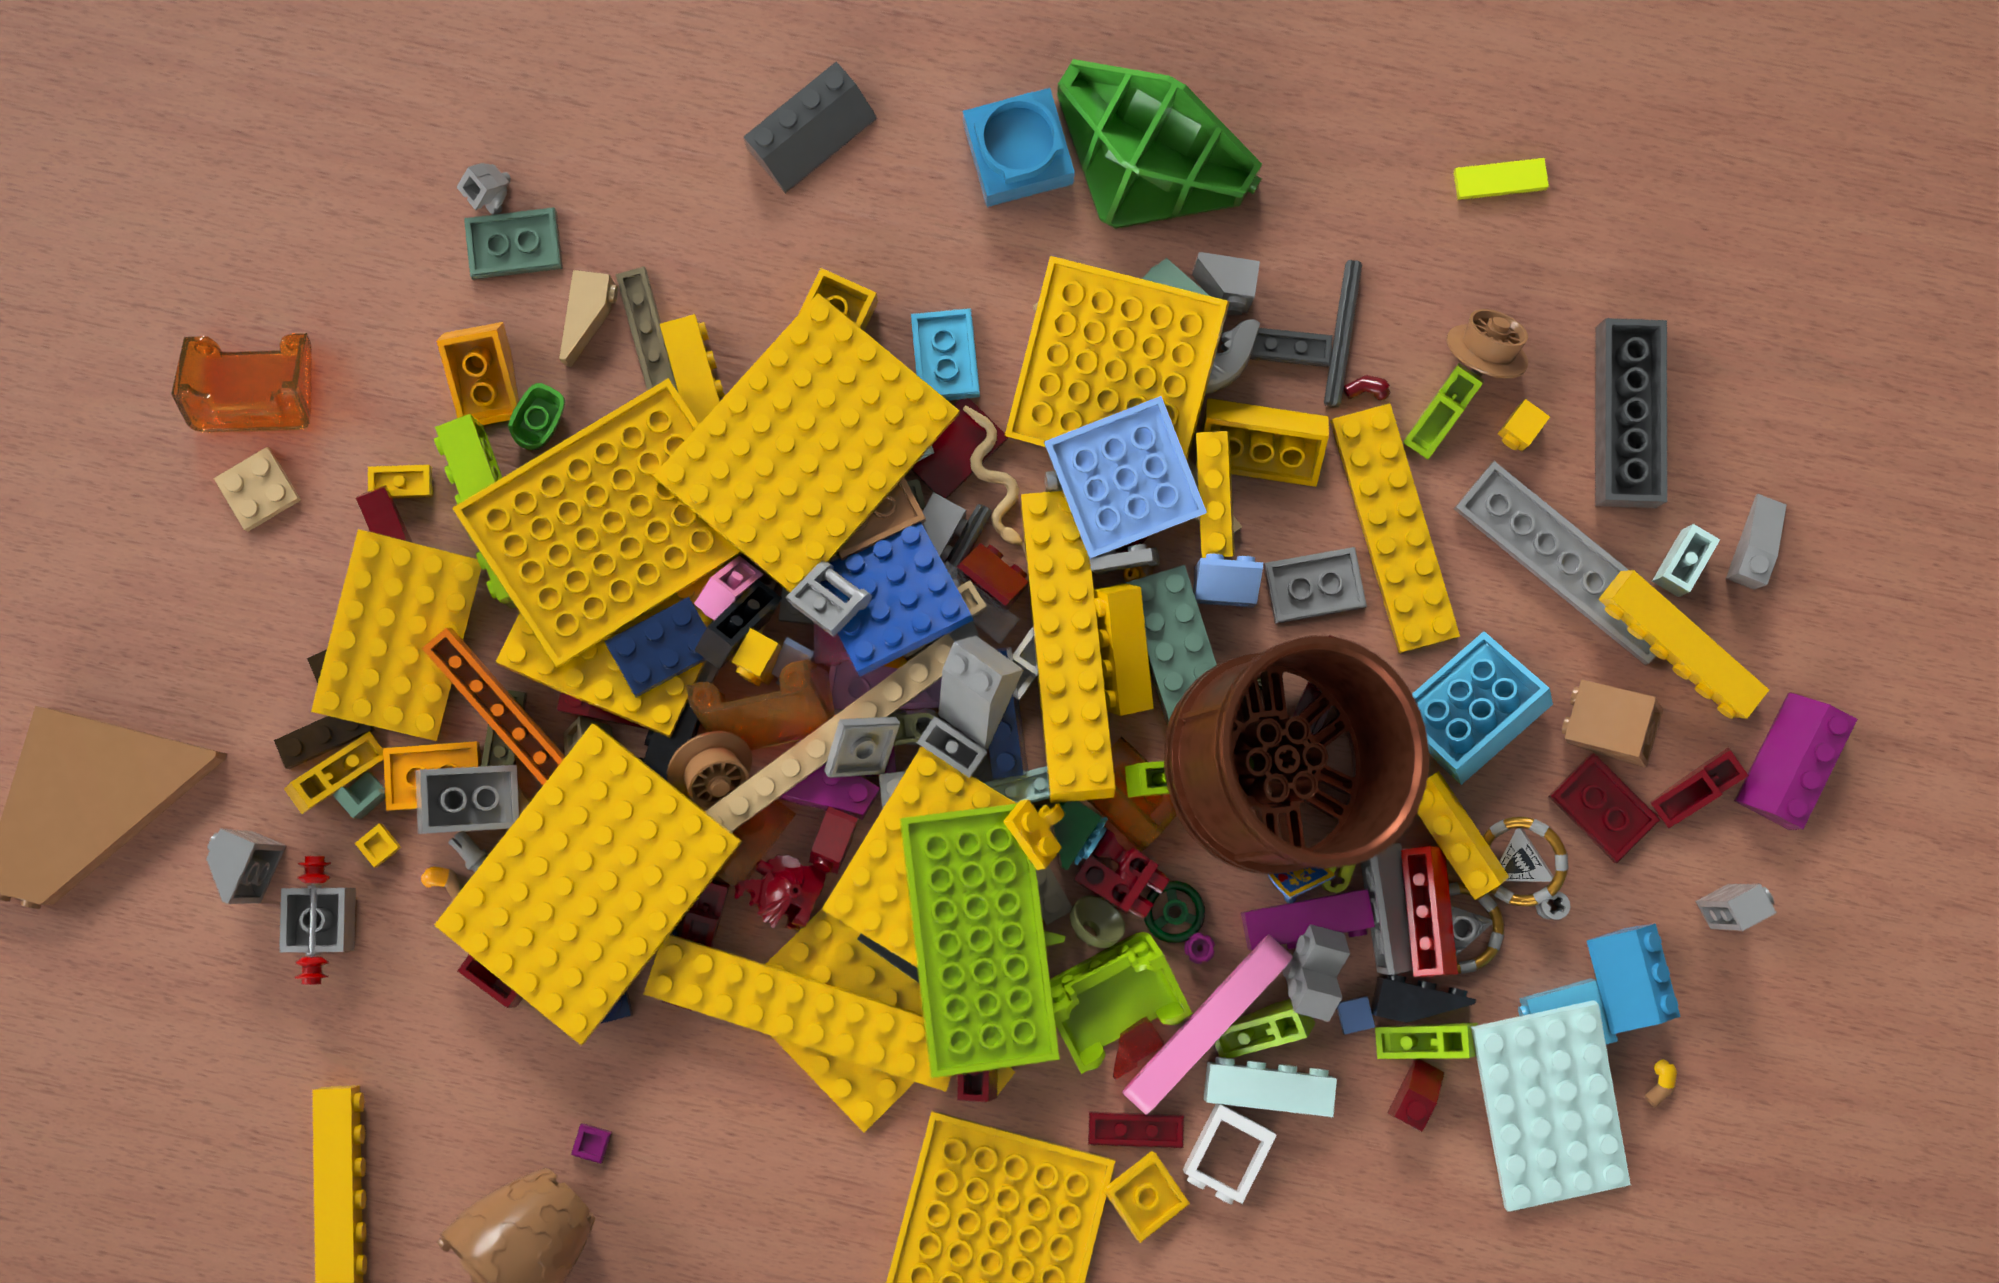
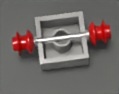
(316, 920)

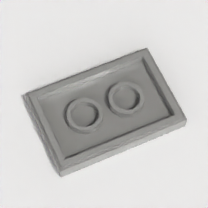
(1315, 585)

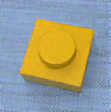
(378, 845)

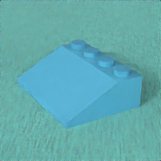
(1478, 706)

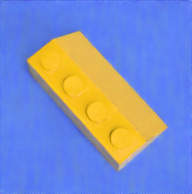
(1270, 440)

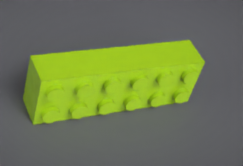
(472, 469)

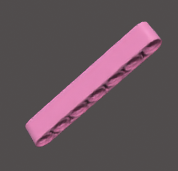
(1207, 1024)

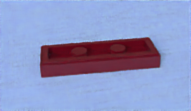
(1136, 1129)

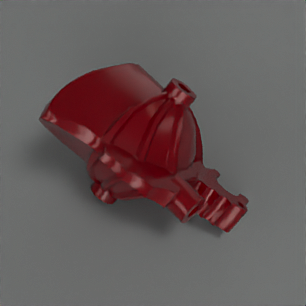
(783, 890)

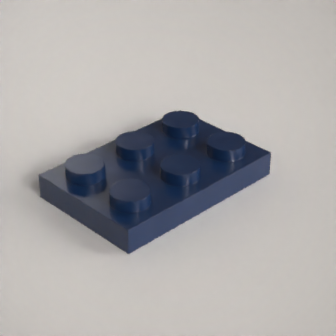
(658, 647)

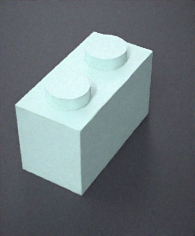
(1685, 560)

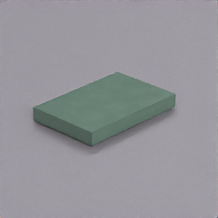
(513, 243)

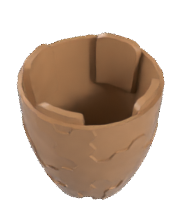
(521, 1232)

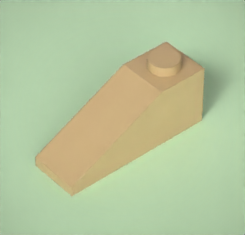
(586, 310)

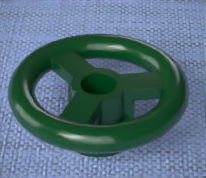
(1196, 920)

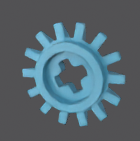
(1092, 841)

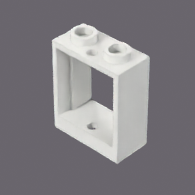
(1248, 1126)

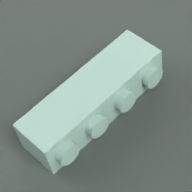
(1270, 1088)

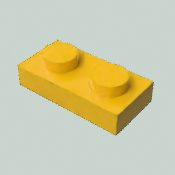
(402, 480)

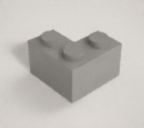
(1314, 972)

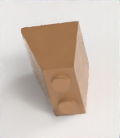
(1613, 722)

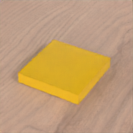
(1146, 1196)

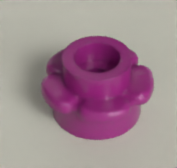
(1199, 956)

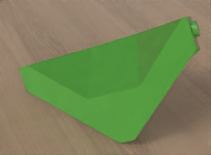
(1151, 146)

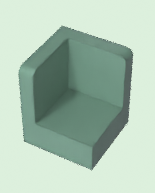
(361, 796)

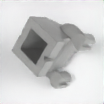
(484, 186)

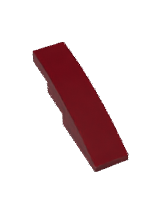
(704, 916)

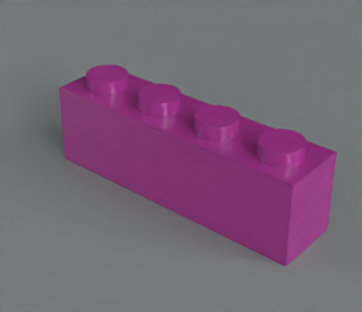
(1287, 922)

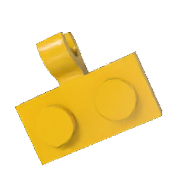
(1033, 831)

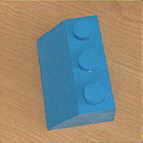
(1633, 978)

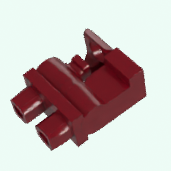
(1126, 884)

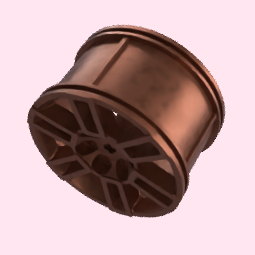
(1218, 789)

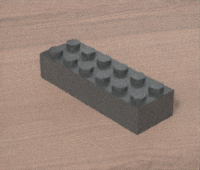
(1631, 413)

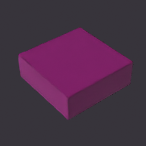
(591, 1143)

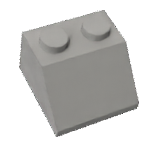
(1227, 279)

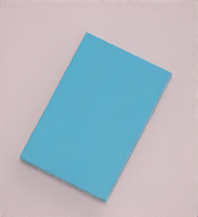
(946, 352)

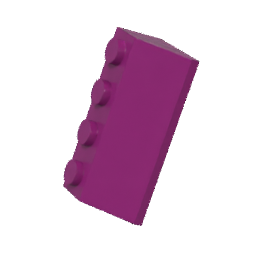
(1795, 761)

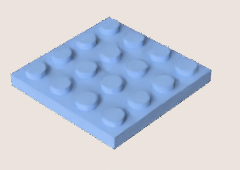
(1125, 477)

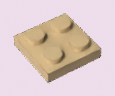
(257, 489)

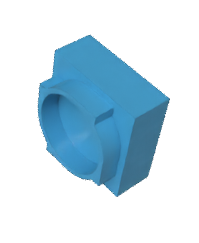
(1018, 147)

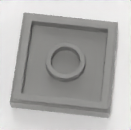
(861, 746)

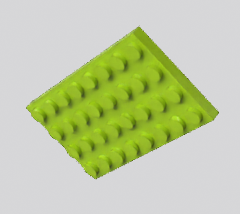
(978, 943)

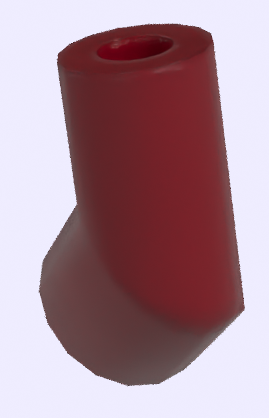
(1370, 384)

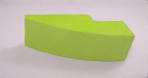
(1443, 411)

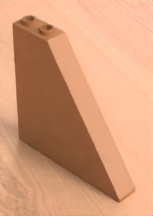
(83, 796)

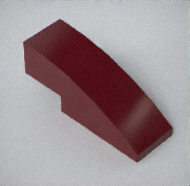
(1699, 788)

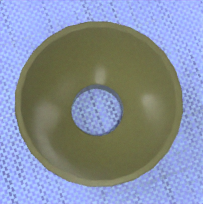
(1101, 917)

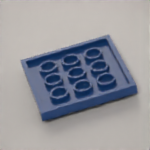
(909, 602)

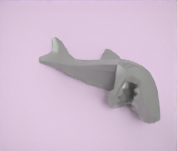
(1237, 352)

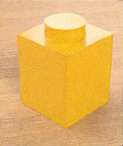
(1523, 426)

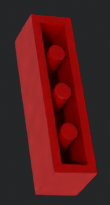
(1429, 912)

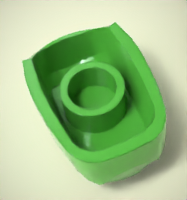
(536, 416)

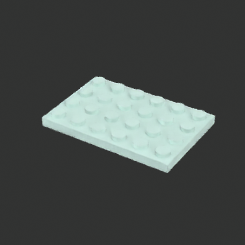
(1551, 1105)

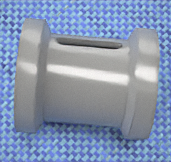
(1560, 901)

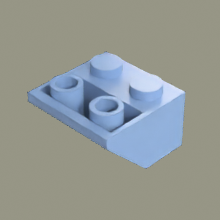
(1227, 581)

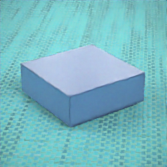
(1355, 1015)

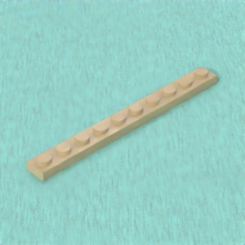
(815, 748)

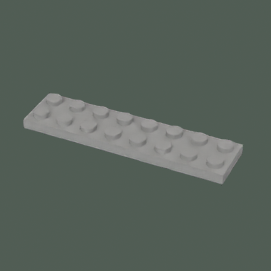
(1548, 549)

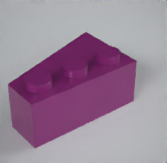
(847, 793)

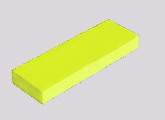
(1501, 178)

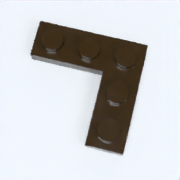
(320, 735)

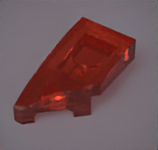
(1134, 1045)

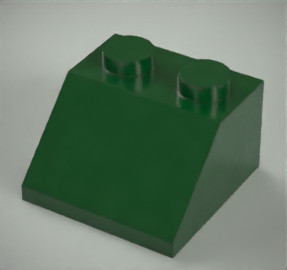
(1073, 830)

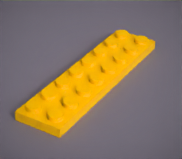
(1394, 528)

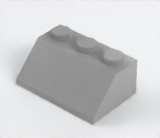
(242, 864)

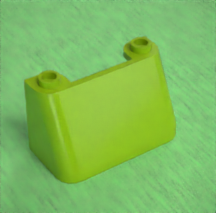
(1111, 994)

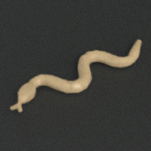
(1006, 533)

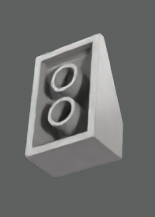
(976, 688)
(466, 798)

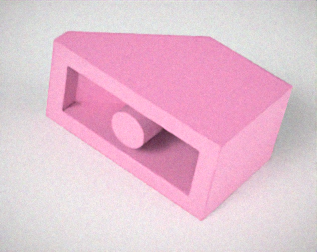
(726, 587)

